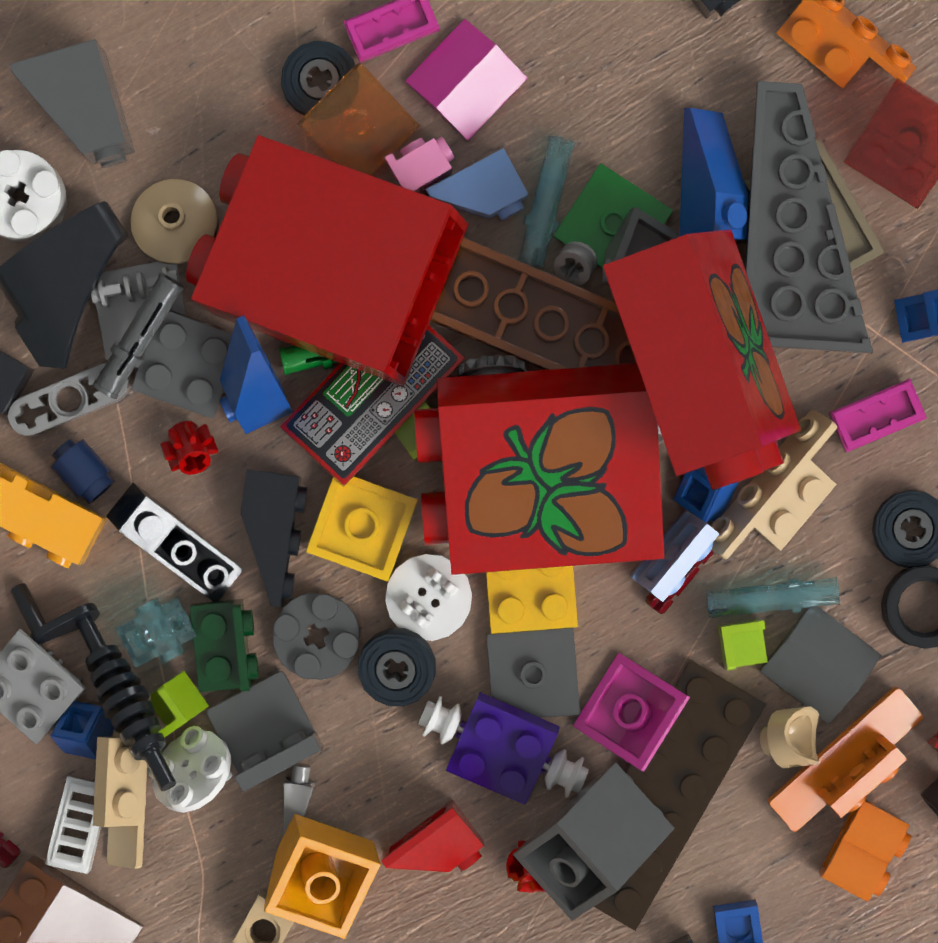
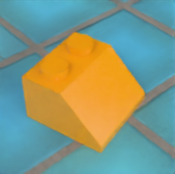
(320, 876)

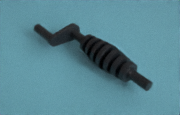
(118, 688)

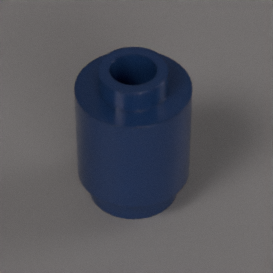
(82, 470)

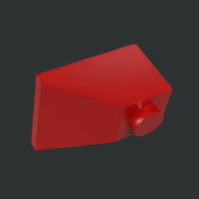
(437, 844)

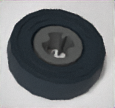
(302, 62)
(891, 539)
(400, 646)

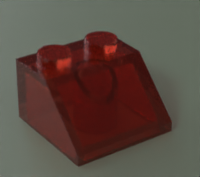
(900, 144)

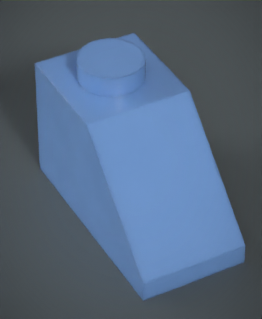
(484, 188)

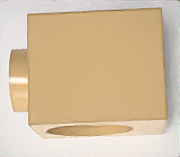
(246, 934)

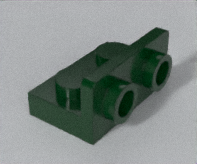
(222, 645)

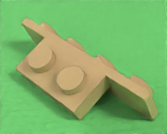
(781, 496)
(120, 801)

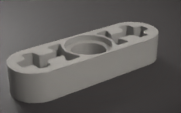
(43, 421)

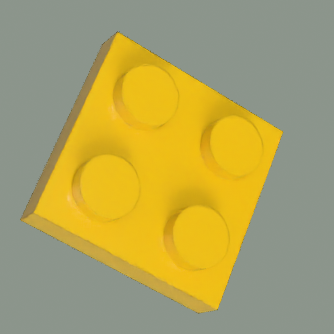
(362, 527)
(532, 599)

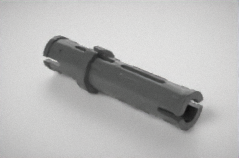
(140, 332)

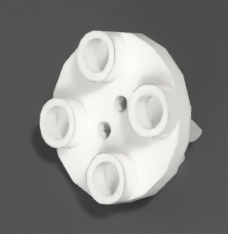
(415, 611)
(199, 766)

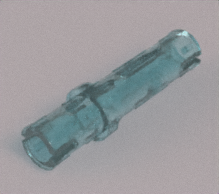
(546, 201)
(767, 598)

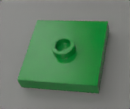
(602, 210)

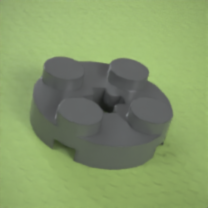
(306, 659)

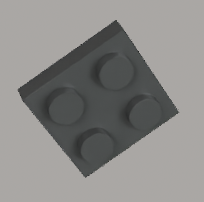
(185, 364)

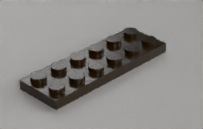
(686, 777)

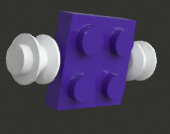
(503, 748)

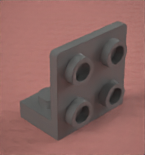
(264, 730)

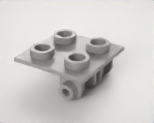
(122, 293)
(34, 686)

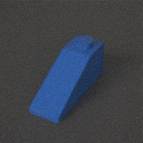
(711, 177)
(250, 382)

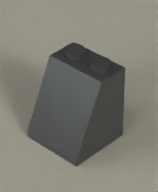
(81, 98)
(594, 842)

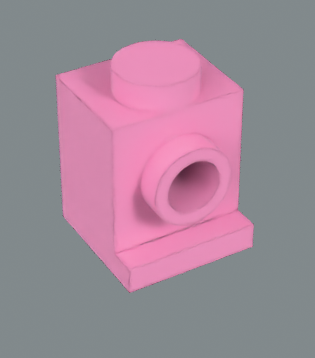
(421, 164)

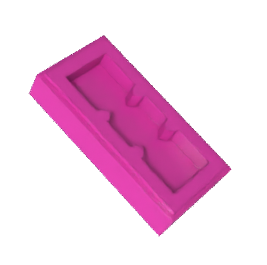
(390, 27)
(877, 415)

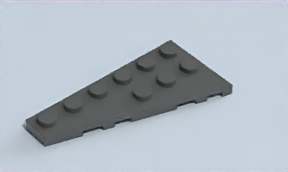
(794, 233)

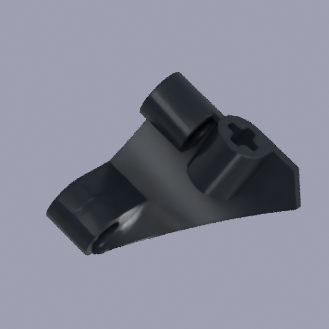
(55, 277)

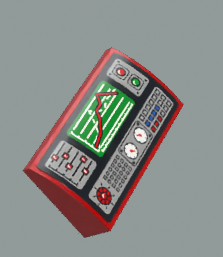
(359, 412)

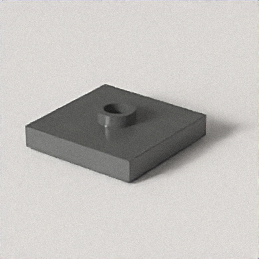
(535, 671)

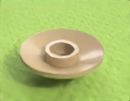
(174, 241)

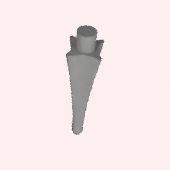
(296, 793)

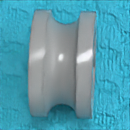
(581, 253)

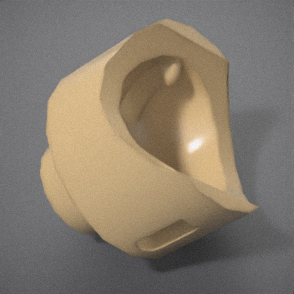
(791, 737)

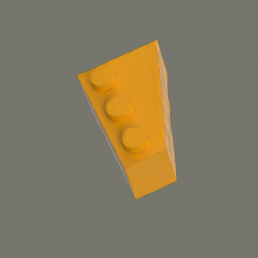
(46, 518)

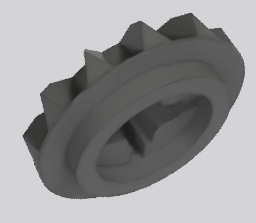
(491, 365)

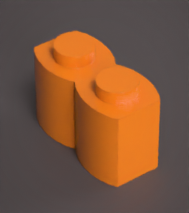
(864, 851)

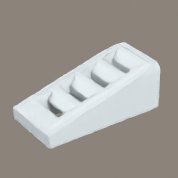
(66, 861)

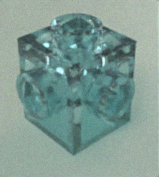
(156, 632)

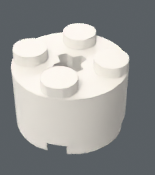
(46, 196)

